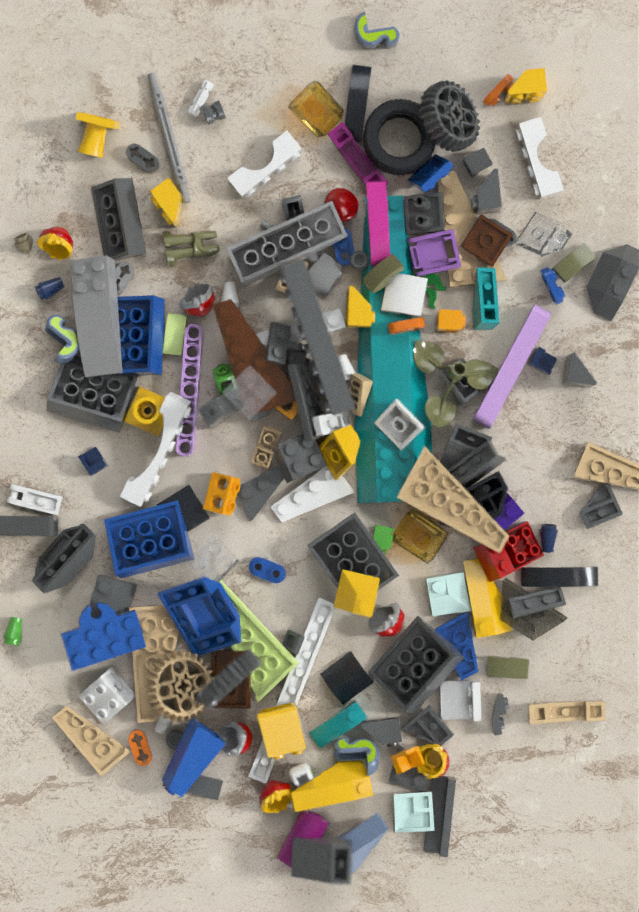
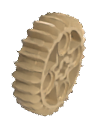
(175, 680)

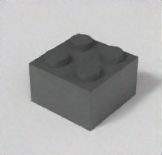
(298, 457)

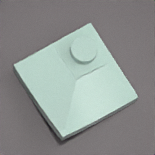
(448, 594)
(413, 812)

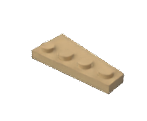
(606, 467)
(93, 743)

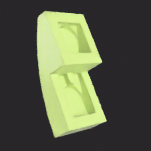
(174, 334)

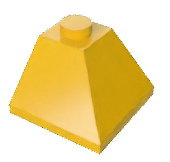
(358, 310)
(340, 450)
(356, 593)

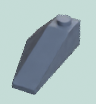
(364, 838)

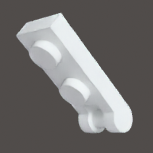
(328, 423)
(35, 499)

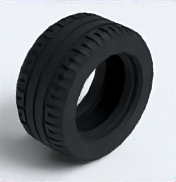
(378, 156)

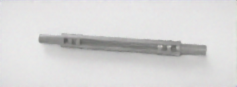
(168, 136)

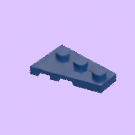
(460, 636)

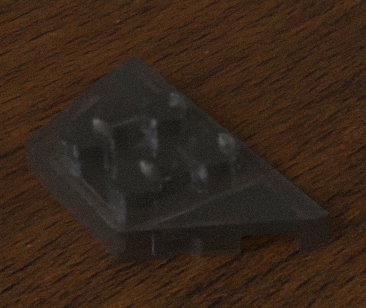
(529, 625)

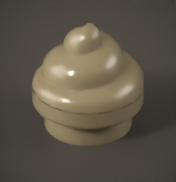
(23, 242)

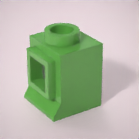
(383, 537)

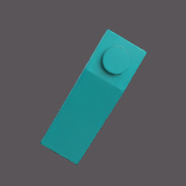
(485, 300)
(338, 724)

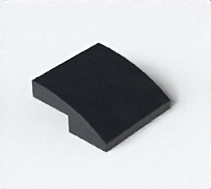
(190, 506)

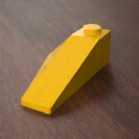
(484, 601)
(338, 784)

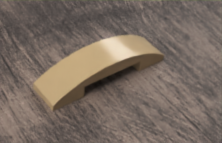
(566, 711)

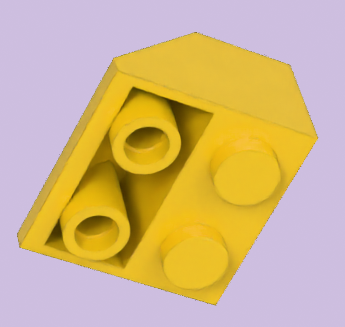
(529, 86)
(169, 199)

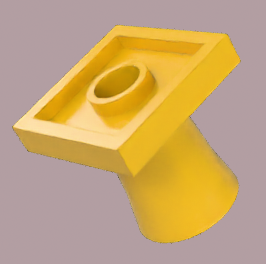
(95, 133)
(136, 416)

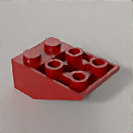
(517, 552)

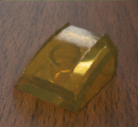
(316, 109)
(420, 536)

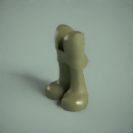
(198, 245)

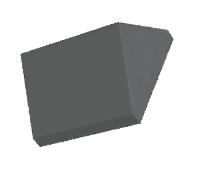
(576, 372)
(461, 389)

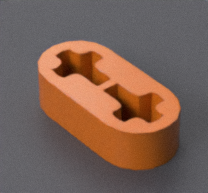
(406, 326)
(144, 746)

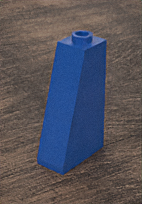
(191, 757)

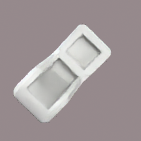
(301, 774)

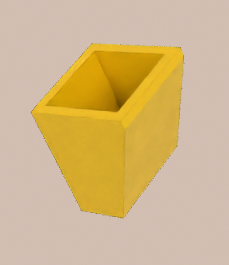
(281, 730)

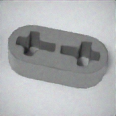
(126, 278)

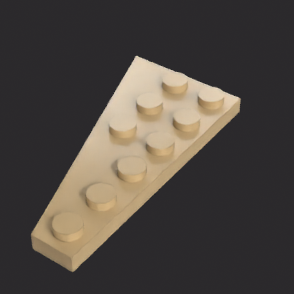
(461, 219)
(444, 498)
(160, 639)

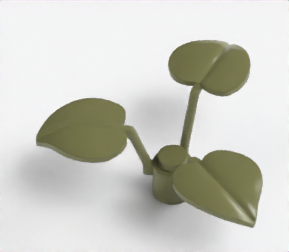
(478, 373)

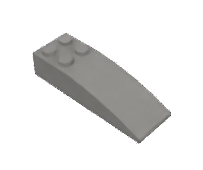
(286, 242)
(97, 315)

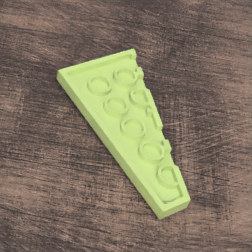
(274, 657)

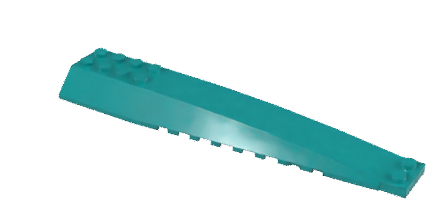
(391, 367)

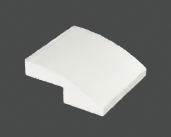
(404, 295)

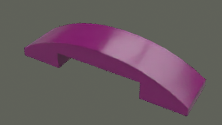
(354, 155)

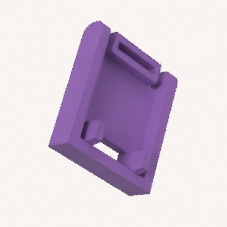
(431, 253)

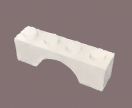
(246, 180)
(546, 181)

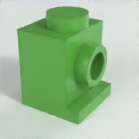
(221, 374)

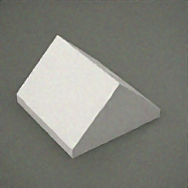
(399, 424)

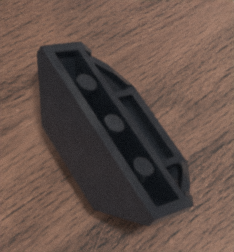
(489, 494)

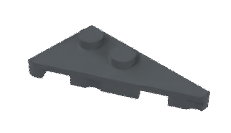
(258, 490)

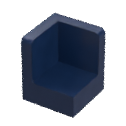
(542, 361)
(93, 461)

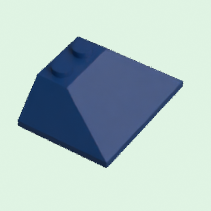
(203, 615)

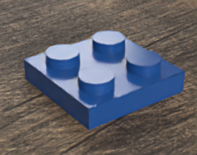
(430, 173)

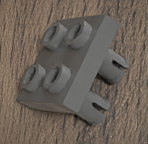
(424, 213)

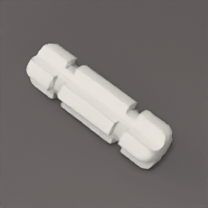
(200, 98)

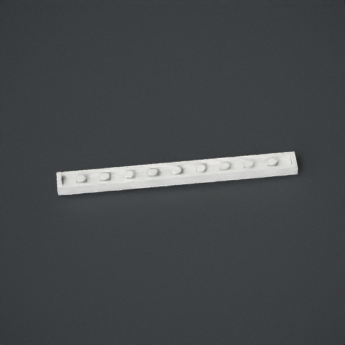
(297, 677)

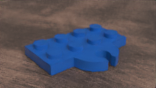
(102, 636)

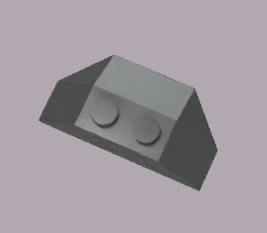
(612, 280)
(64, 558)

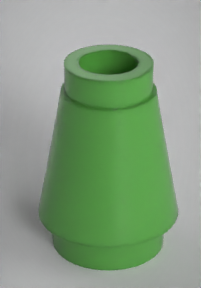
(13, 633)

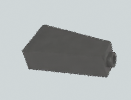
(217, 410)
(29, 525)

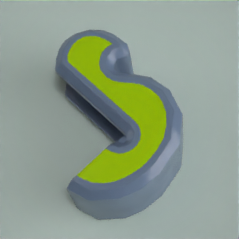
(373, 38)
(66, 336)
(358, 750)

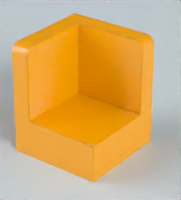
(407, 759)

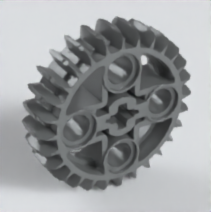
(449, 116)
(228, 679)

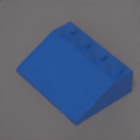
(141, 334)
(148, 539)

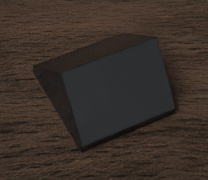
(346, 678)

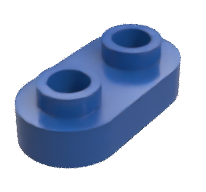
(344, 247)
(549, 279)
(267, 570)

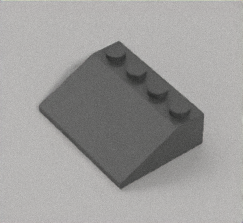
(92, 400)
(351, 549)
(415, 665)

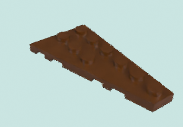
(246, 349)

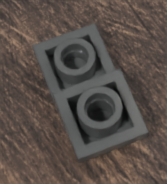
(499, 708)

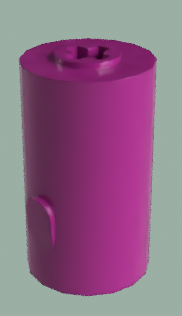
(307, 825)

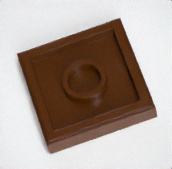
(486, 240)

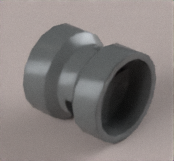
(209, 113)

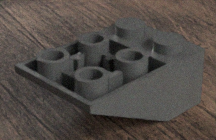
(460, 444)
(322, 859)

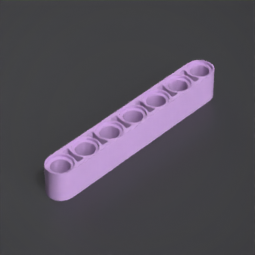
(512, 366)
(194, 381)

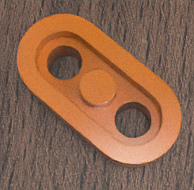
(494, 96)

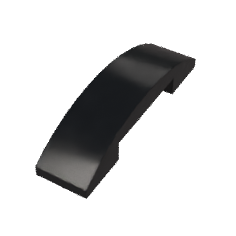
(357, 100)
(559, 576)

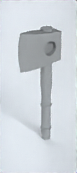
(323, 272)

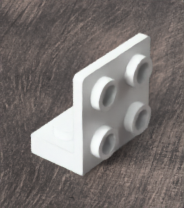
(107, 695)
(460, 700)

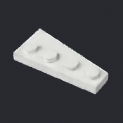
(311, 494)

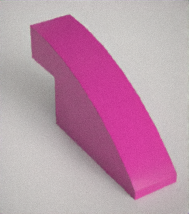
(377, 221)

